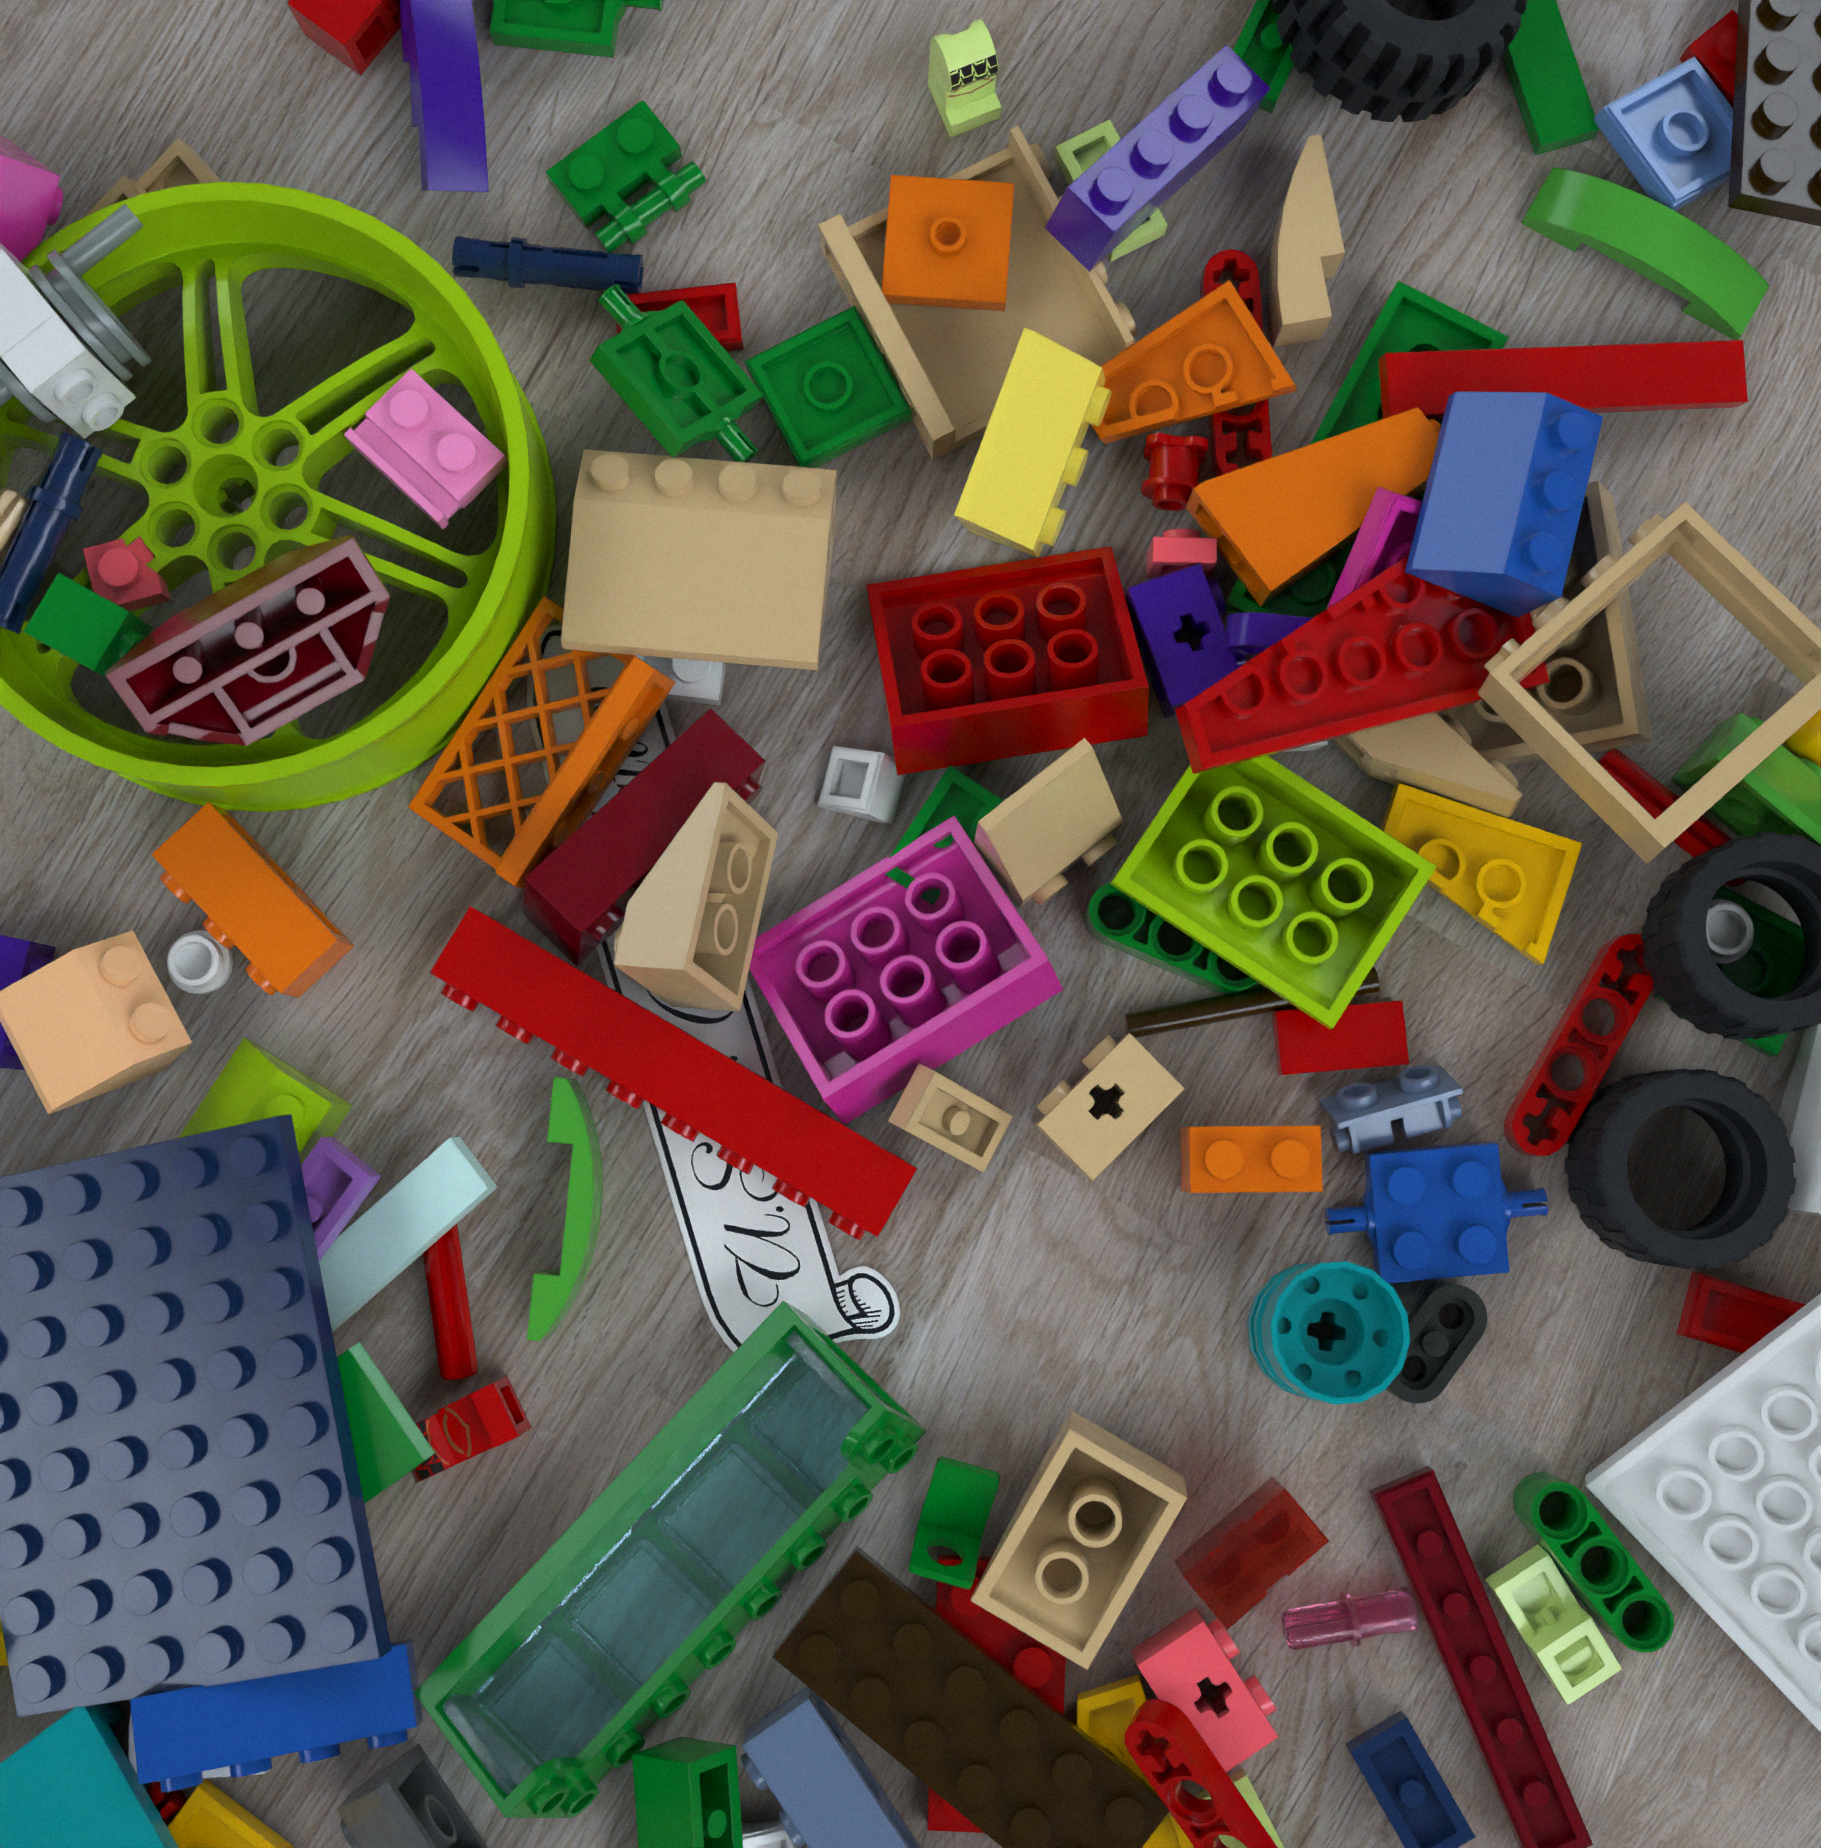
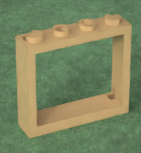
(1741, 592)

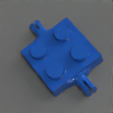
(1436, 1212)

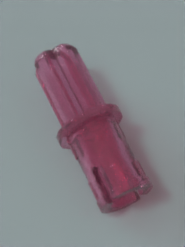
(1350, 1619)

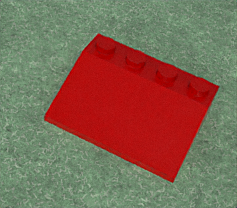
(1008, 660)

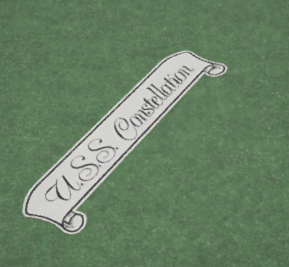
(739, 1233)

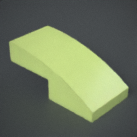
(1553, 1624)

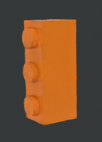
(250, 902)

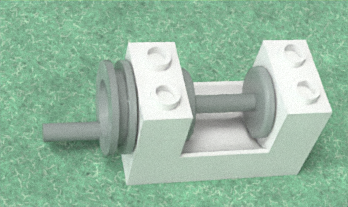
(60, 340)

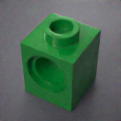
(85, 625)

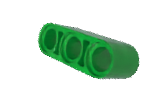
(1141, 941)
(1615, 1582)

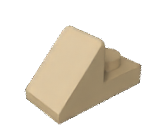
(950, 1118)

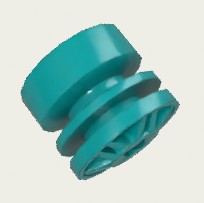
(1365, 1339)

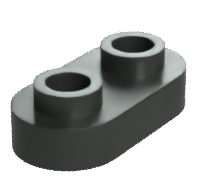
(1440, 1347)

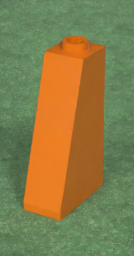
(1309, 503)

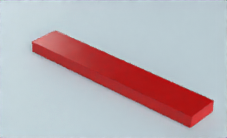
(1588, 376)

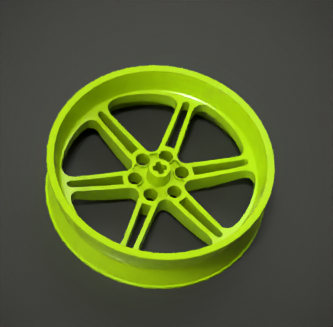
(231, 234)

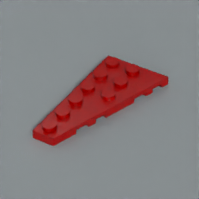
(1359, 665)

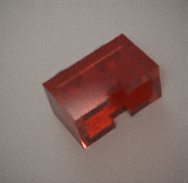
(1250, 1552)

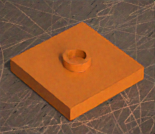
(947, 242)

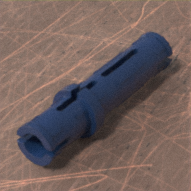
(539, 264)
(43, 526)

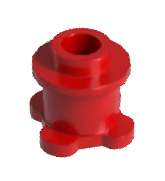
(1172, 469)

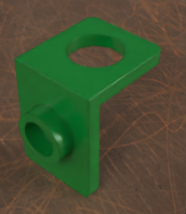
(954, 1518)

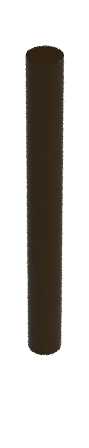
(1218, 1009)

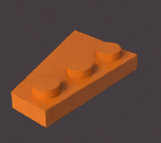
(1192, 368)

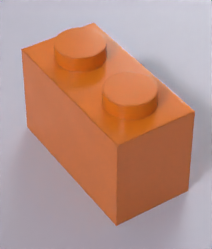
(1251, 1159)

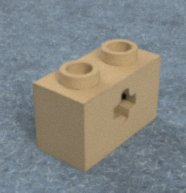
(1143, 1092)

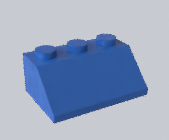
(1505, 498)

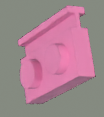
(426, 448)

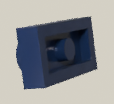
(1409, 1786)

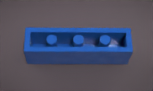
(273, 1716)

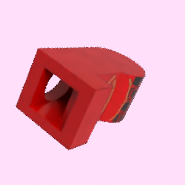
(471, 1427)

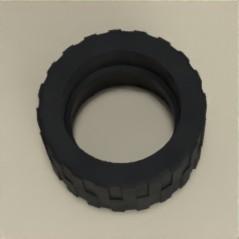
(1679, 948)
(1755, 1155)

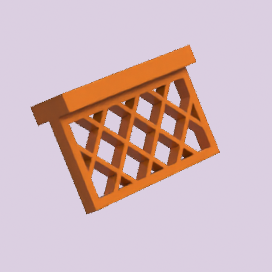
(574, 784)

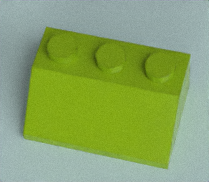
(262, 1087)

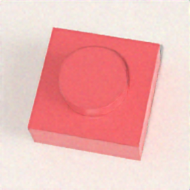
(1180, 550)
(122, 574)

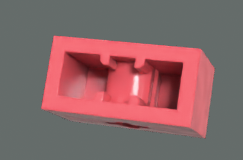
(1187, 1653)

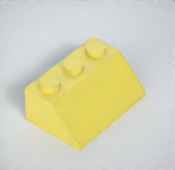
(1033, 445)

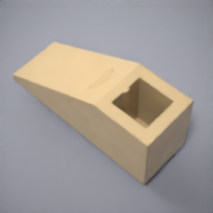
(1434, 758)

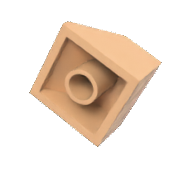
(92, 1022)

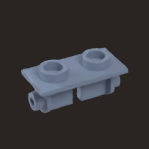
(1420, 1097)

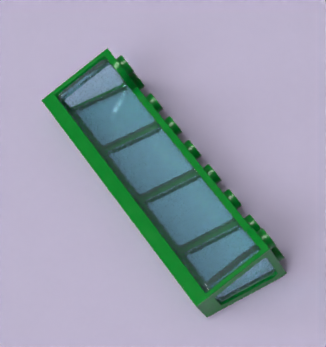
(668, 1568)

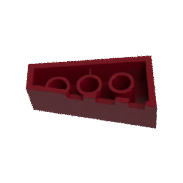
(586, 882)

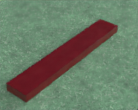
(1479, 1663)

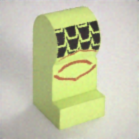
(964, 78)

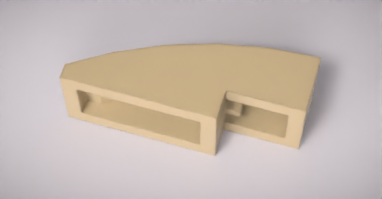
(1304, 252)

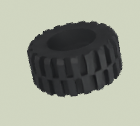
(1394, 61)

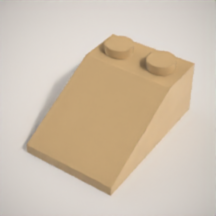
(1050, 827)
(701, 907)
(1080, 1539)

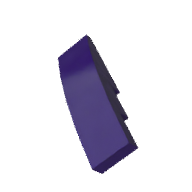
(446, 93)

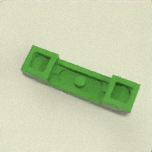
(1652, 242)
(556, 1290)

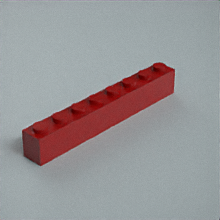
(674, 1072)

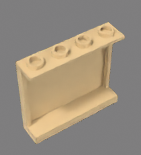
(958, 358)

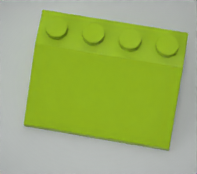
(1275, 880)

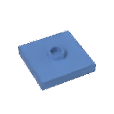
(1673, 134)

